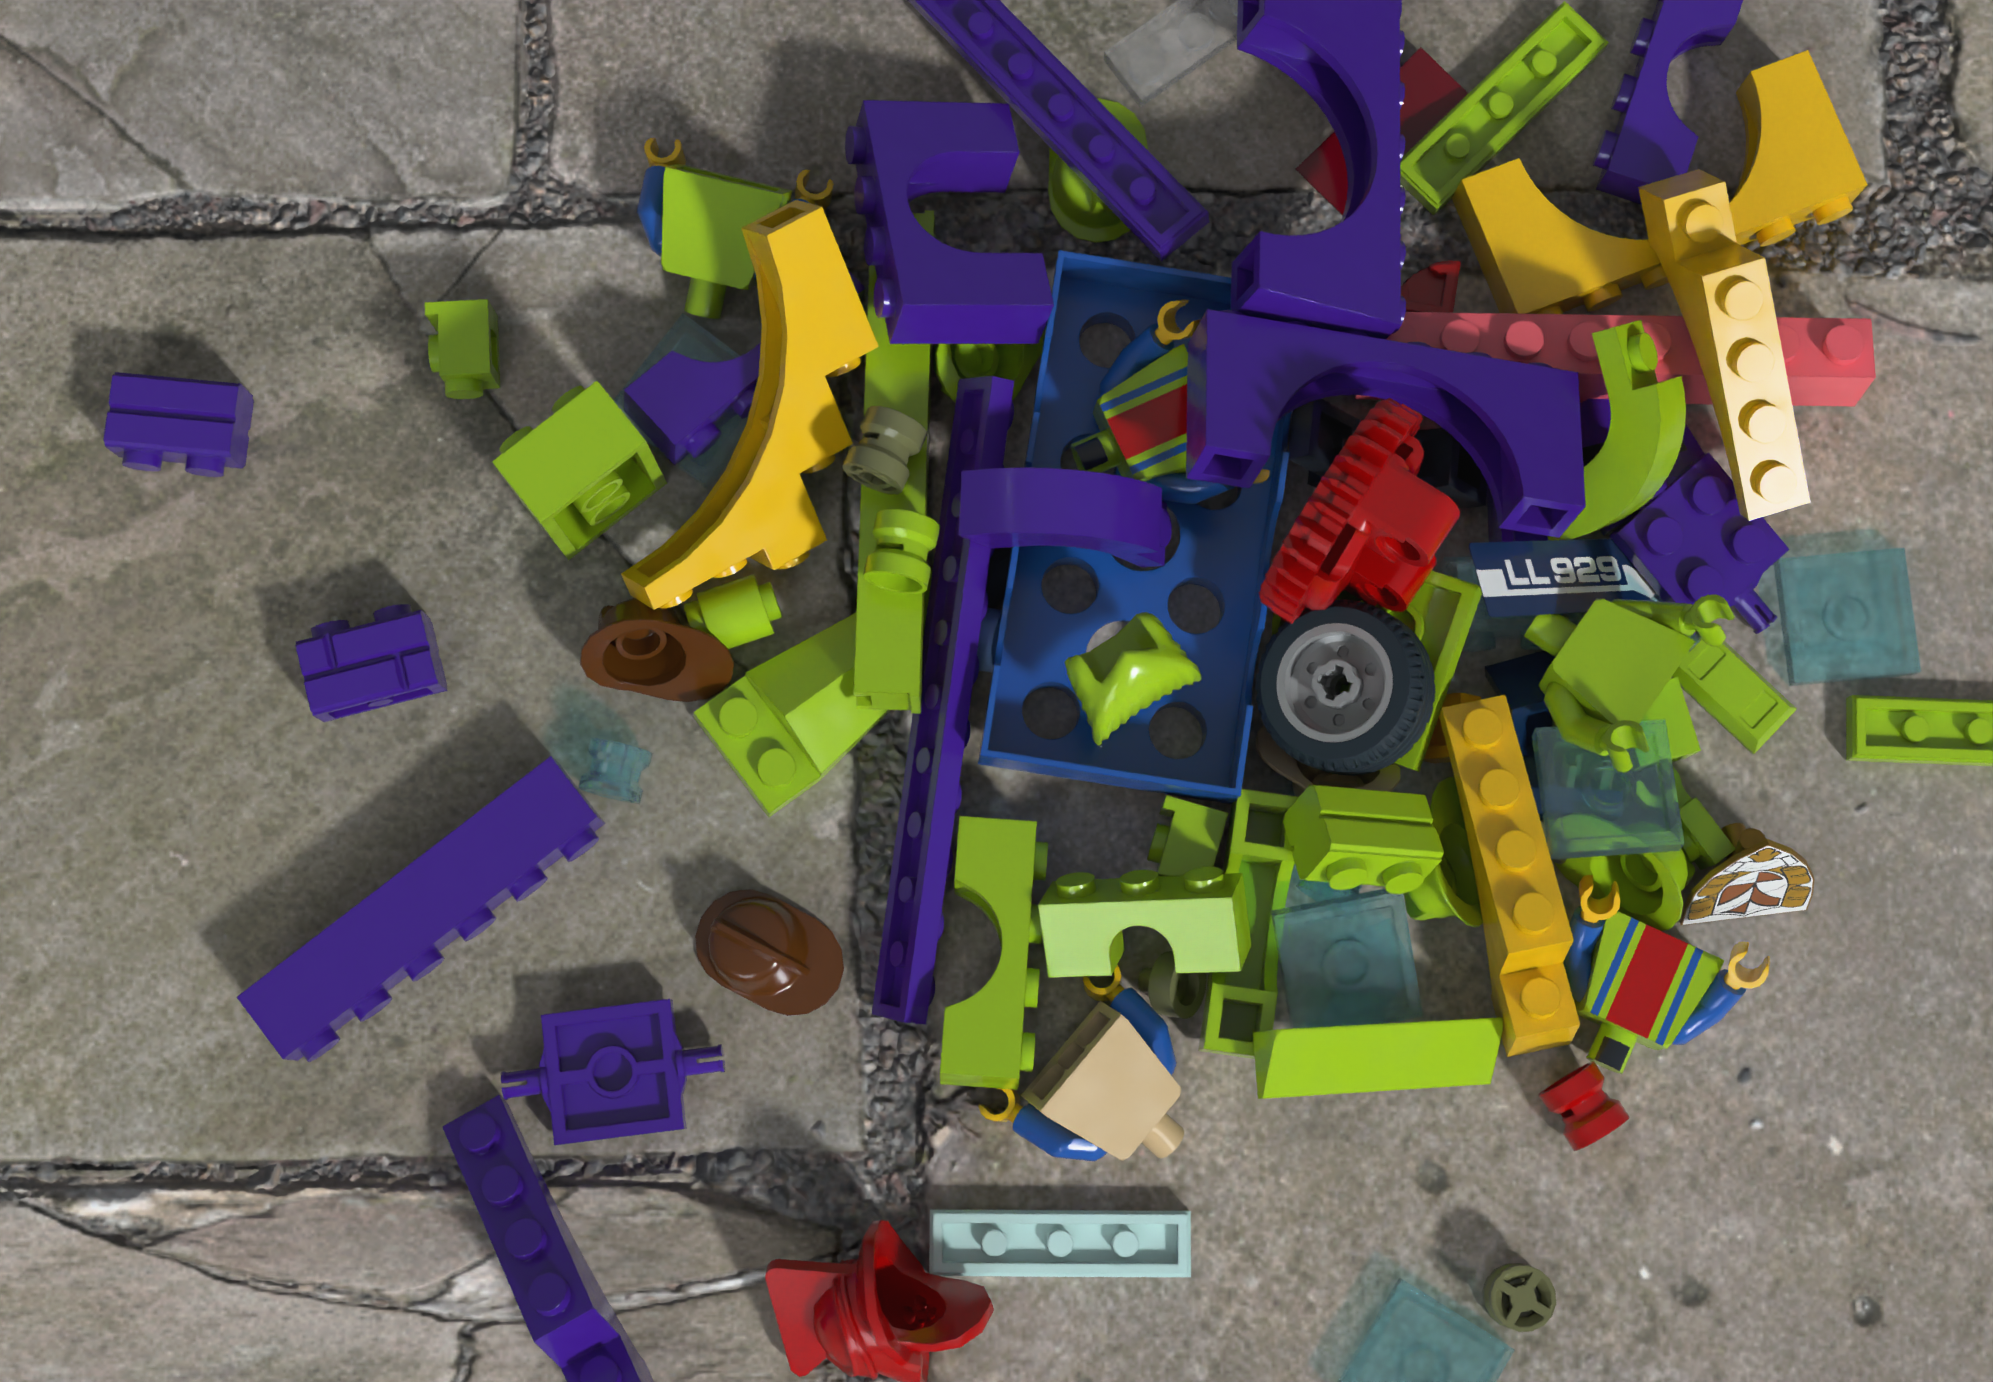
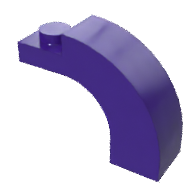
(1065, 510)

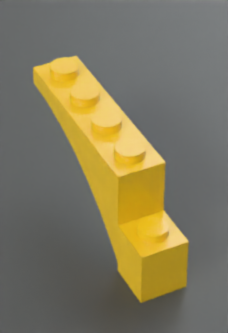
(1734, 334)
(1514, 878)

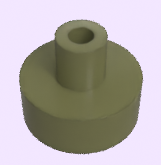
(1172, 992)

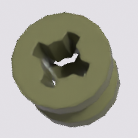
(1530, 1303)

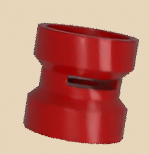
(1584, 1106)

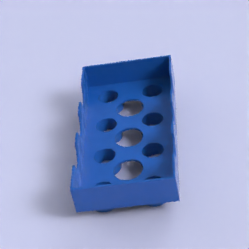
(1216, 549)

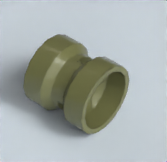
(884, 451)

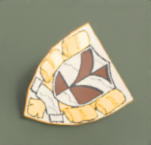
(1752, 882)

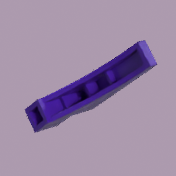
(537, 1251)

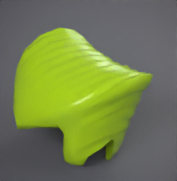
(1128, 673)

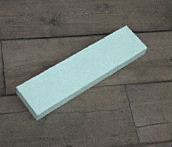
(1060, 1243)

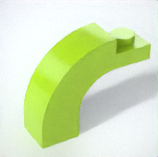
(1642, 433)

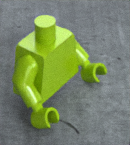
(1617, 666)

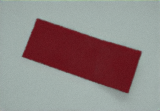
(1427, 100)

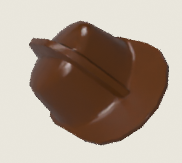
(655, 654)
(769, 952)

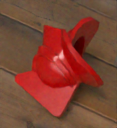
(873, 1310)

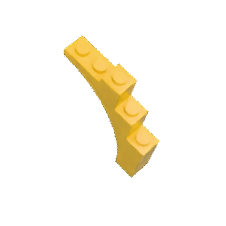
(793, 426)

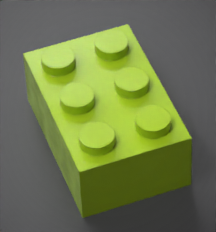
(580, 468)

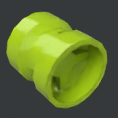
(901, 551)

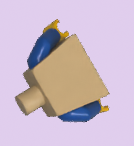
(1103, 1085)

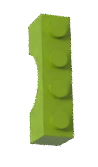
(1248, 998)
(985, 1032)

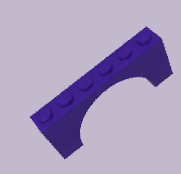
(1350, 66)
(1507, 414)

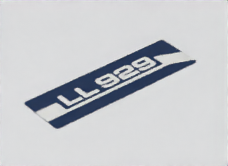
(1554, 576)

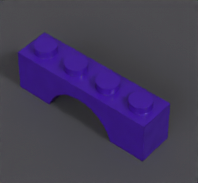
(1649, 135)
(688, 400)

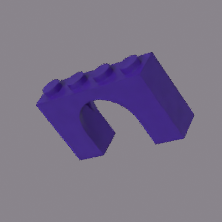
(922, 284)

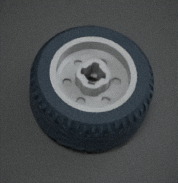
(1351, 729)

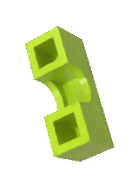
(1196, 912)

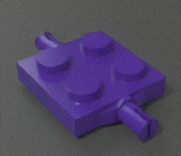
(1698, 544)
(613, 1072)

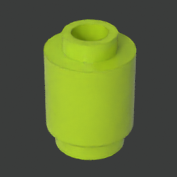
(735, 611)

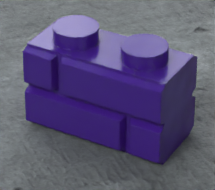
(178, 423)
(370, 663)

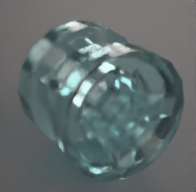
(615, 770)

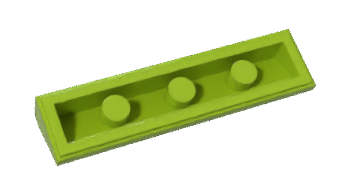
(1375, 1057)

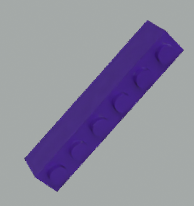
(421, 912)

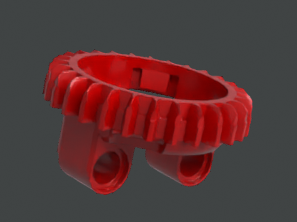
(1365, 524)

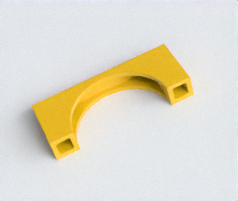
(1792, 172)

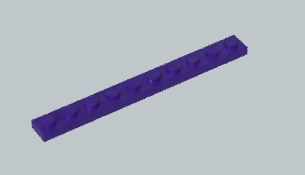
(942, 729)

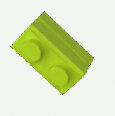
(1363, 838)

